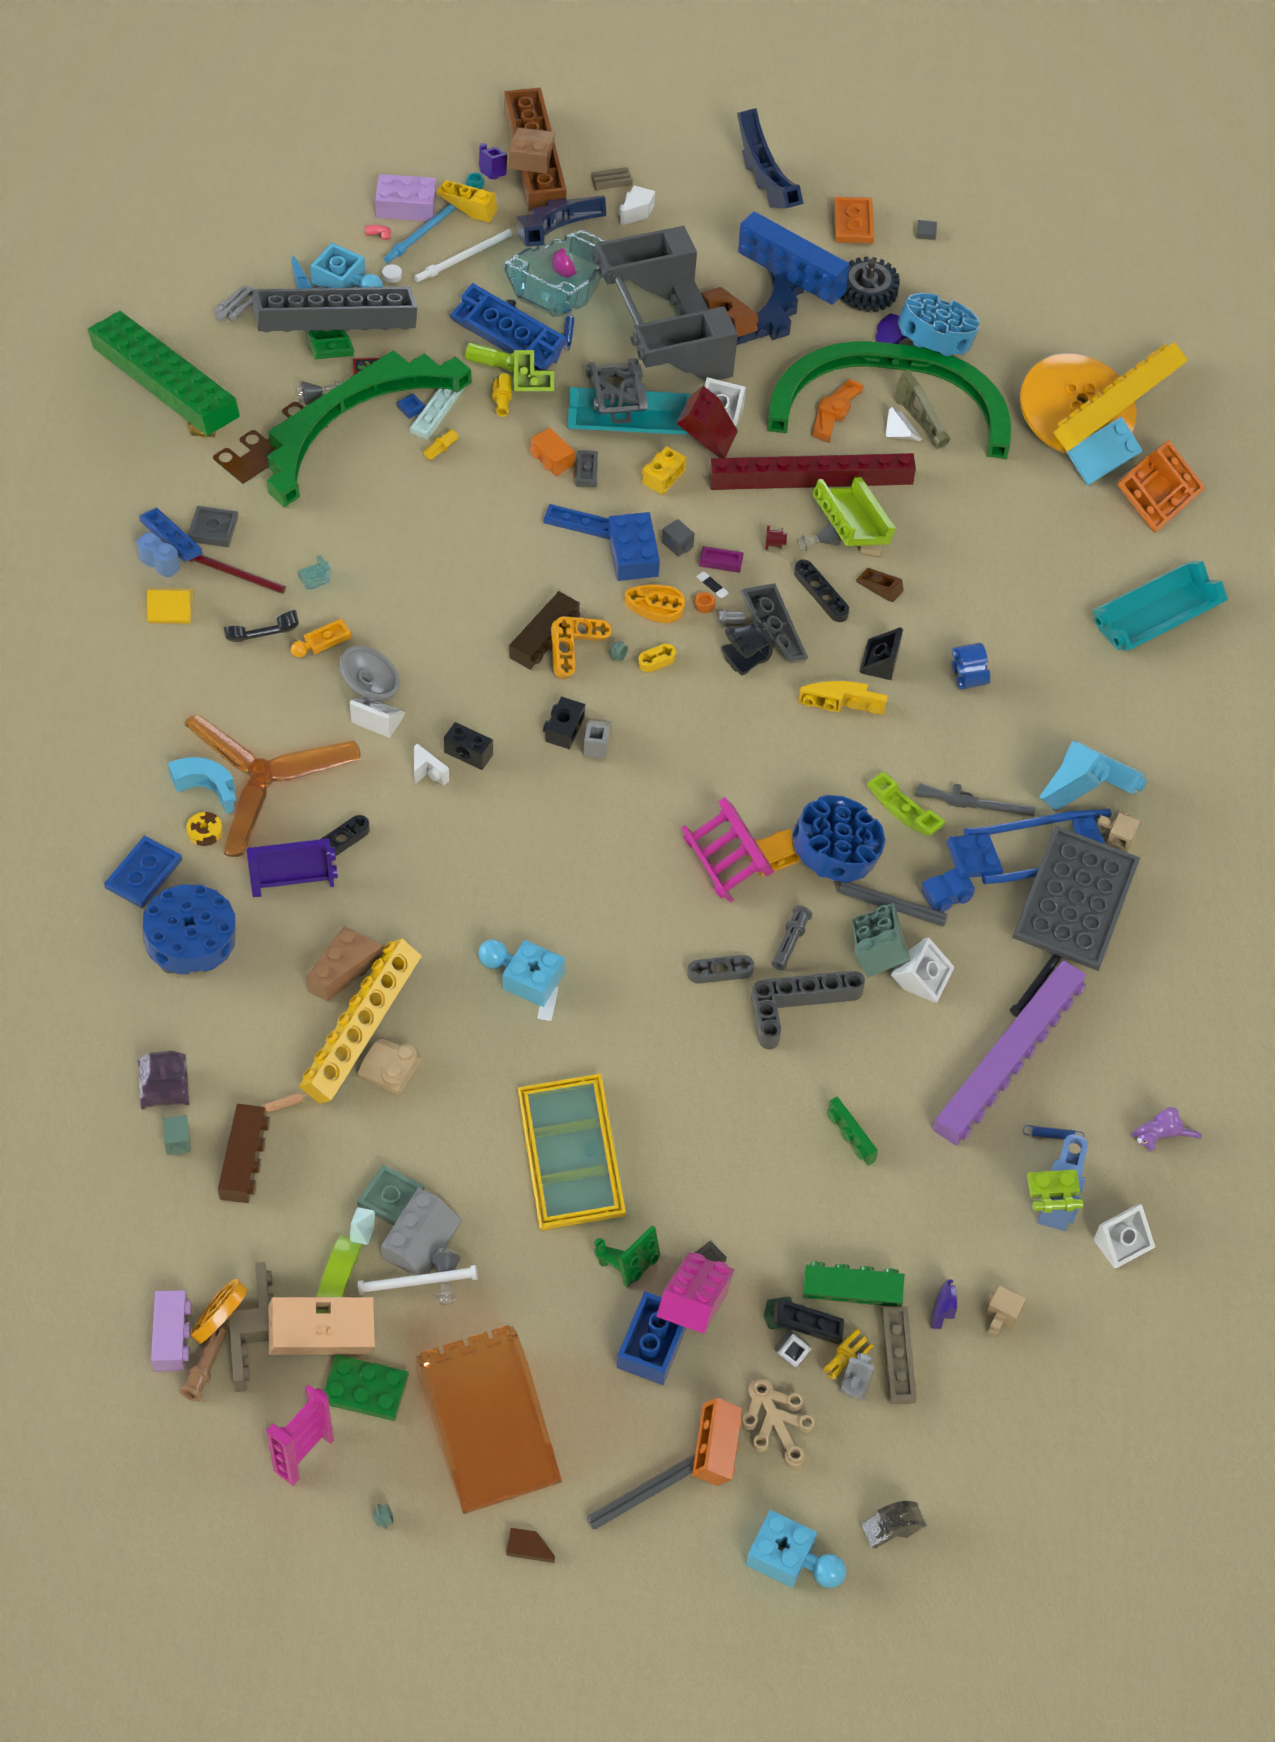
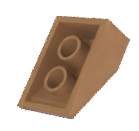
(531, 150)

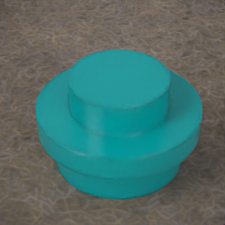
(475, 180)

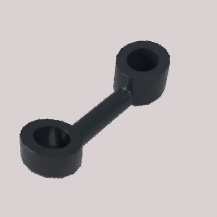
(286, 623)

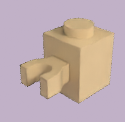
(1120, 832)
(1003, 1308)

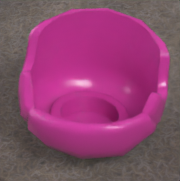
(563, 264)

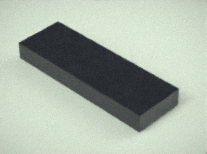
(808, 1321)

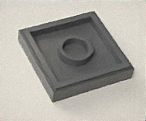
(213, 526)

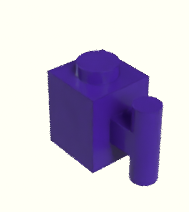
(492, 161)

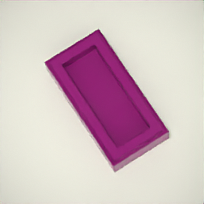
(721, 559)

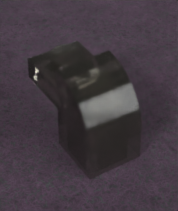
(893, 1520)

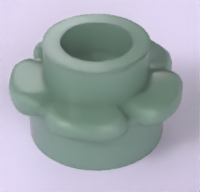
(618, 650)
(383, 1516)

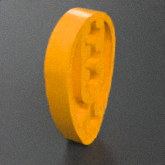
(644, 605)
(218, 1310)

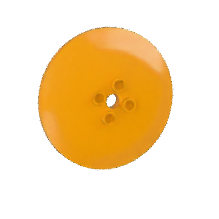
(1053, 389)

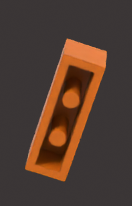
(717, 1442)

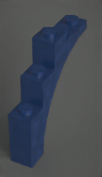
(757, 156)
(558, 212)
(774, 316)

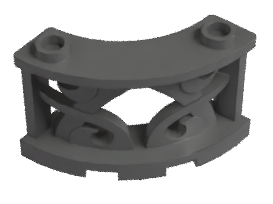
(636, 395)

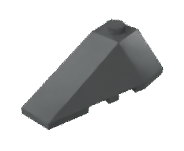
(770, 611)

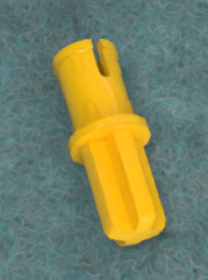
(441, 444)

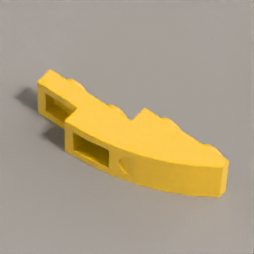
(835, 694)

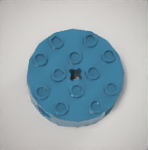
(938, 324)

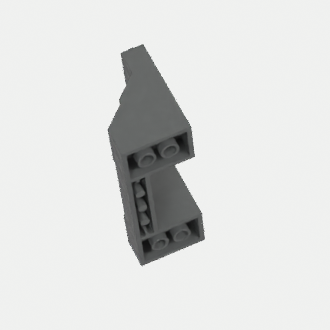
(665, 263)

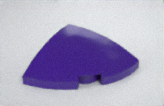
(888, 330)
(945, 1305)

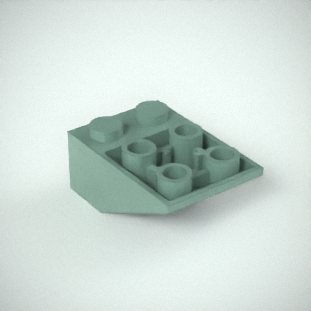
(879, 940)

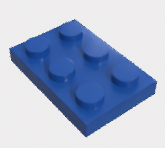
(143, 871)

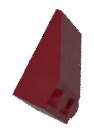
(708, 422)

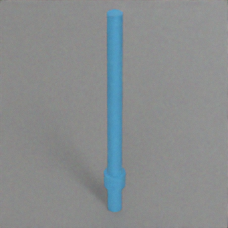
(400, 248)

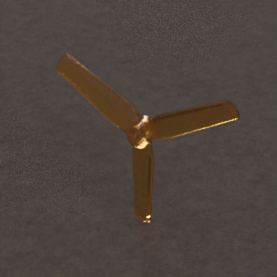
(264, 772)

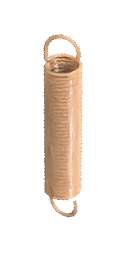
(283, 1102)

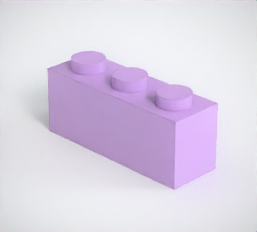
(170, 1330)

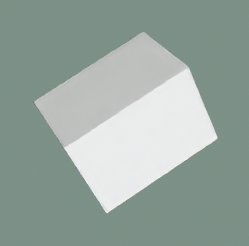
(730, 395)
(375, 715)
(1125, 1236)

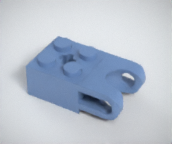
(1067, 1161)

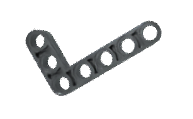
(798, 996)

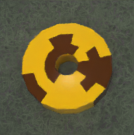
(204, 820)

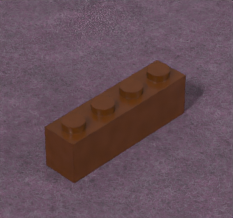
(243, 1153)

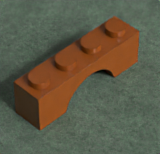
(742, 317)

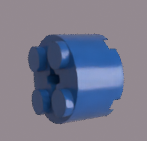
(971, 665)

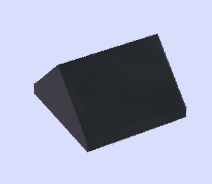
(882, 654)

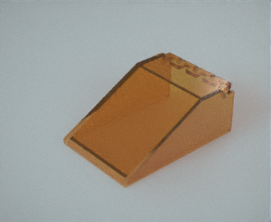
(487, 1418)

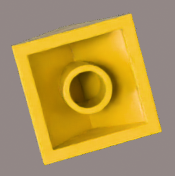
(169, 605)

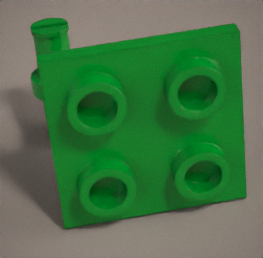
(634, 1260)

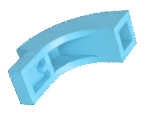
(204, 773)

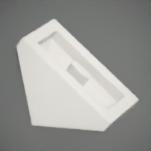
(900, 427)

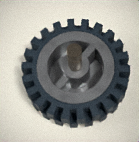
(871, 284)

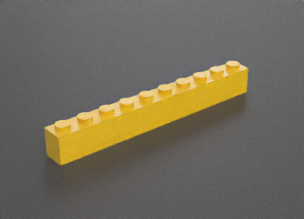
(1120, 396)

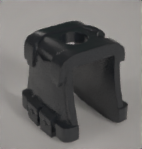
(749, 647)

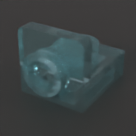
(316, 574)

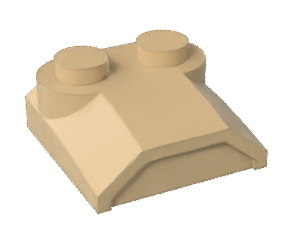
(389, 1065)

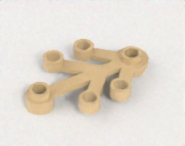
(776, 1419)

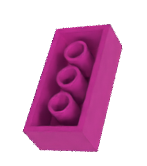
(695, 1292)

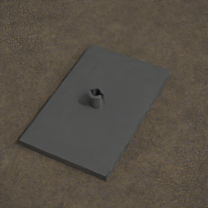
(1076, 898)

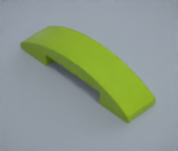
(902, 807)
(339, 1268)

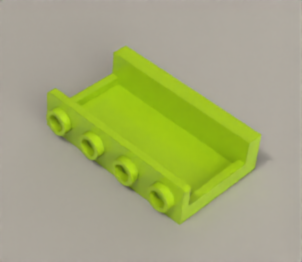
(855, 513)

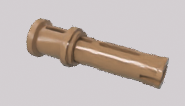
(200, 1373)

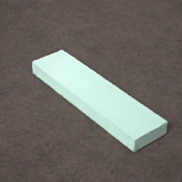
(434, 412)

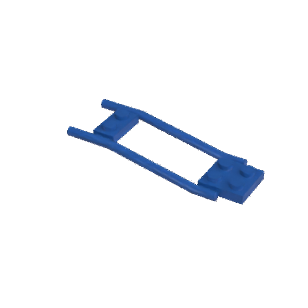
(976, 855)

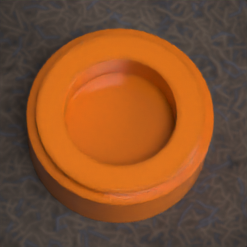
(704, 602)

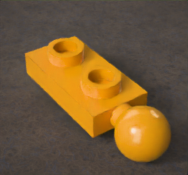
(321, 639)

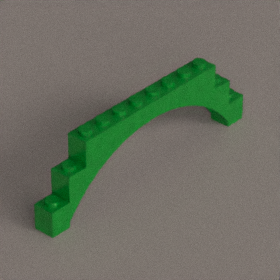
(387, 375)

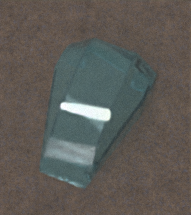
(542, 287)

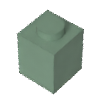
(177, 1135)

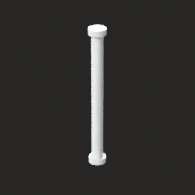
(364, 1287)

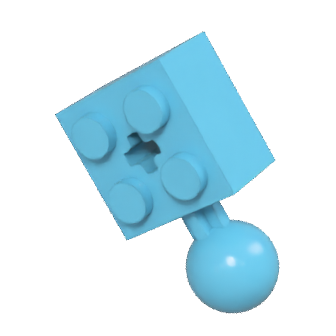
(341, 269)
(529, 973)
(797, 1543)

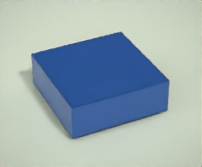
(410, 406)

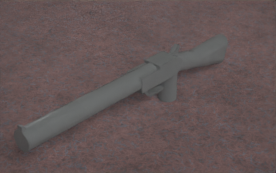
(958, 800)

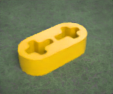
(657, 658)

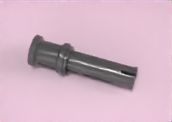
(794, 929)

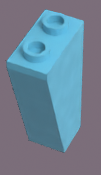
(1120, 774)

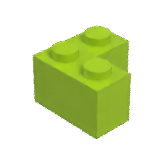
(526, 377)

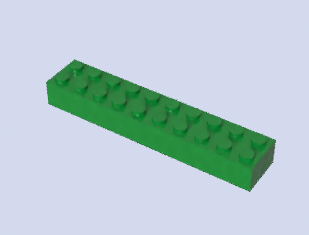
(164, 373)

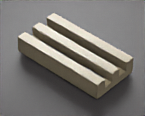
(611, 178)

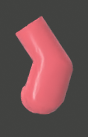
(378, 229)

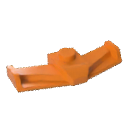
(834, 408)

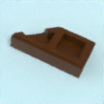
(528, 1545)

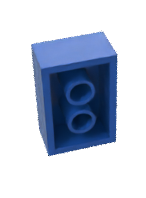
(633, 546)
(650, 1342)

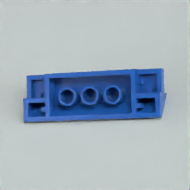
(507, 326)

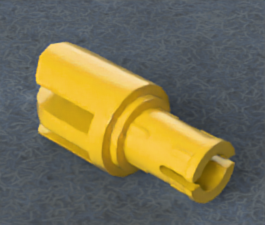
(502, 394)
(844, 1354)

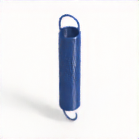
(568, 332)
(1051, 1132)

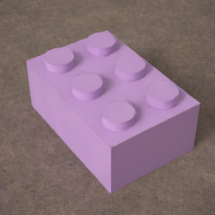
(405, 197)

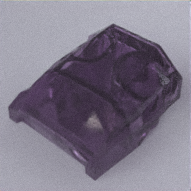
(163, 1079)

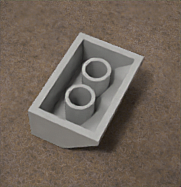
(418, 1233)

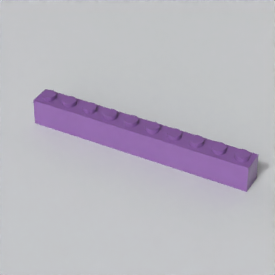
(1009, 1052)

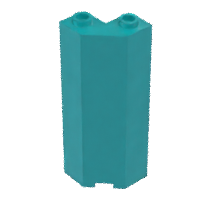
(660, 417)
(1159, 606)

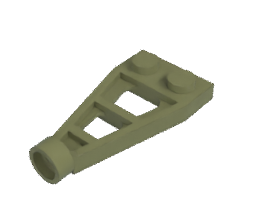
(905, 394)

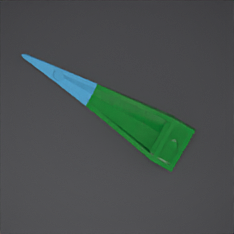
(323, 343)

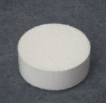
(392, 273)

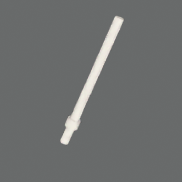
(433, 270)

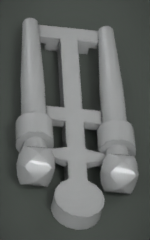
(224, 307)

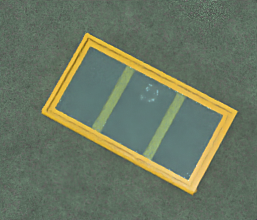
(571, 1152)

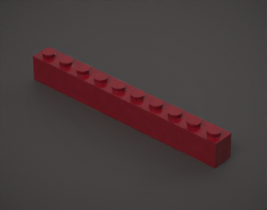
(807, 470)

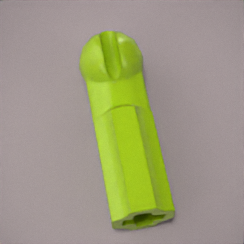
(489, 357)

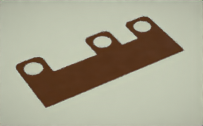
(254, 461)

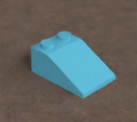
(1104, 451)
(1076, 776)

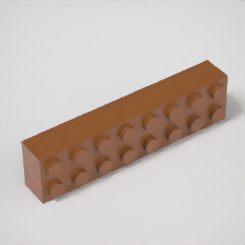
(527, 110)

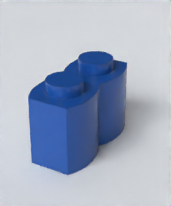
(946, 890)

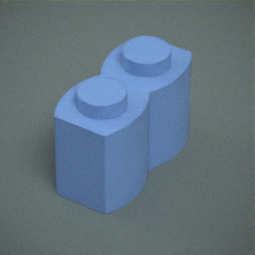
(158, 554)

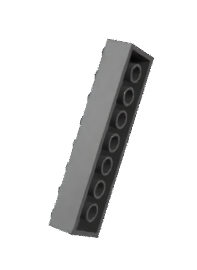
(334, 309)

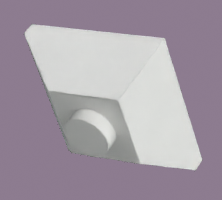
(925, 972)

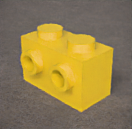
(664, 470)

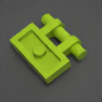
(1054, 1184)

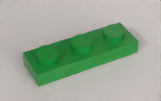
(852, 1131)

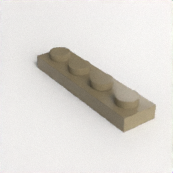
(898, 1355)

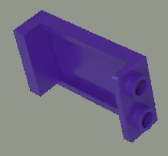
(291, 864)

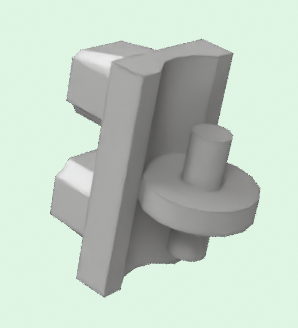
(858, 1376)

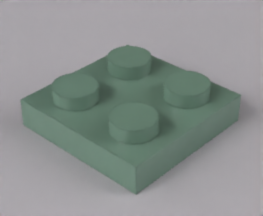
(388, 1194)

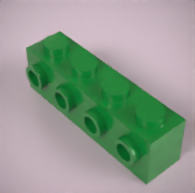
(853, 1285)

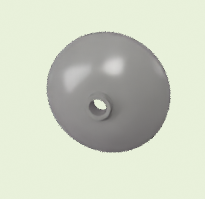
(369, 673)

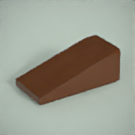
(881, 584)

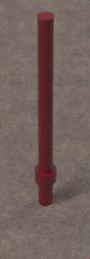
(240, 573)

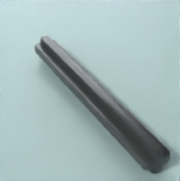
(901, 905)
(641, 1493)

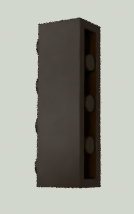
(536, 637)

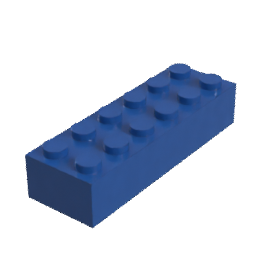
(793, 257)

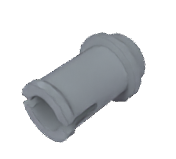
(730, 617)

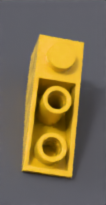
(470, 200)

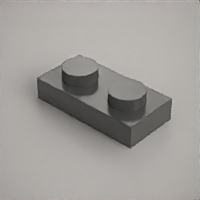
(587, 468)

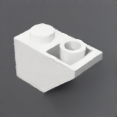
(637, 205)

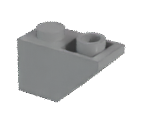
(597, 738)

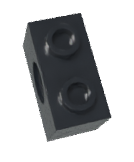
(564, 722)
(468, 746)

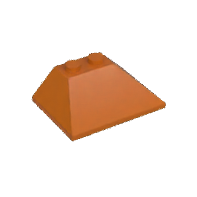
(1160, 485)

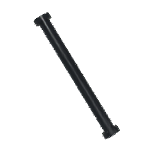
(1036, 984)

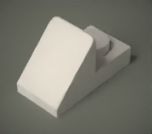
(427, 764)

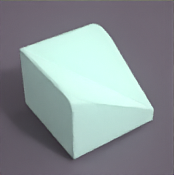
(362, 1226)

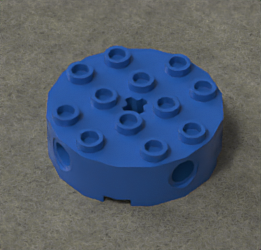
(838, 838)
(189, 929)

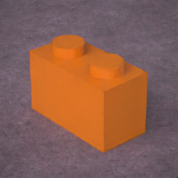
(552, 452)

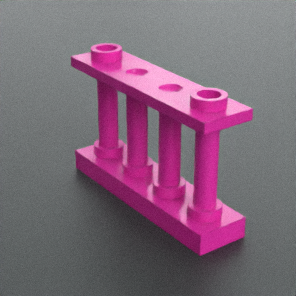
(748, 847)
(295, 1440)

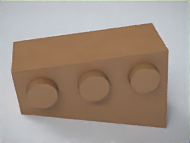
(342, 962)

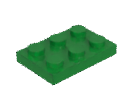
(366, 1387)

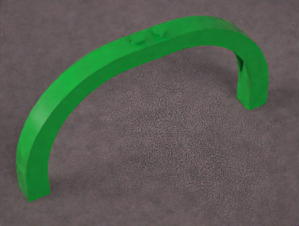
(897, 358)

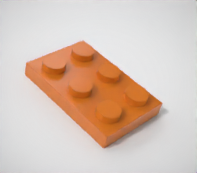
(853, 220)

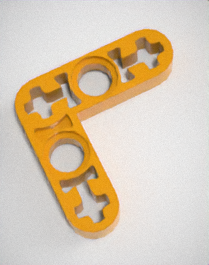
(568, 636)

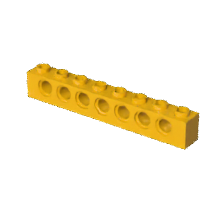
(324, 1088)

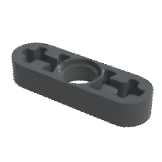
(703, 964)

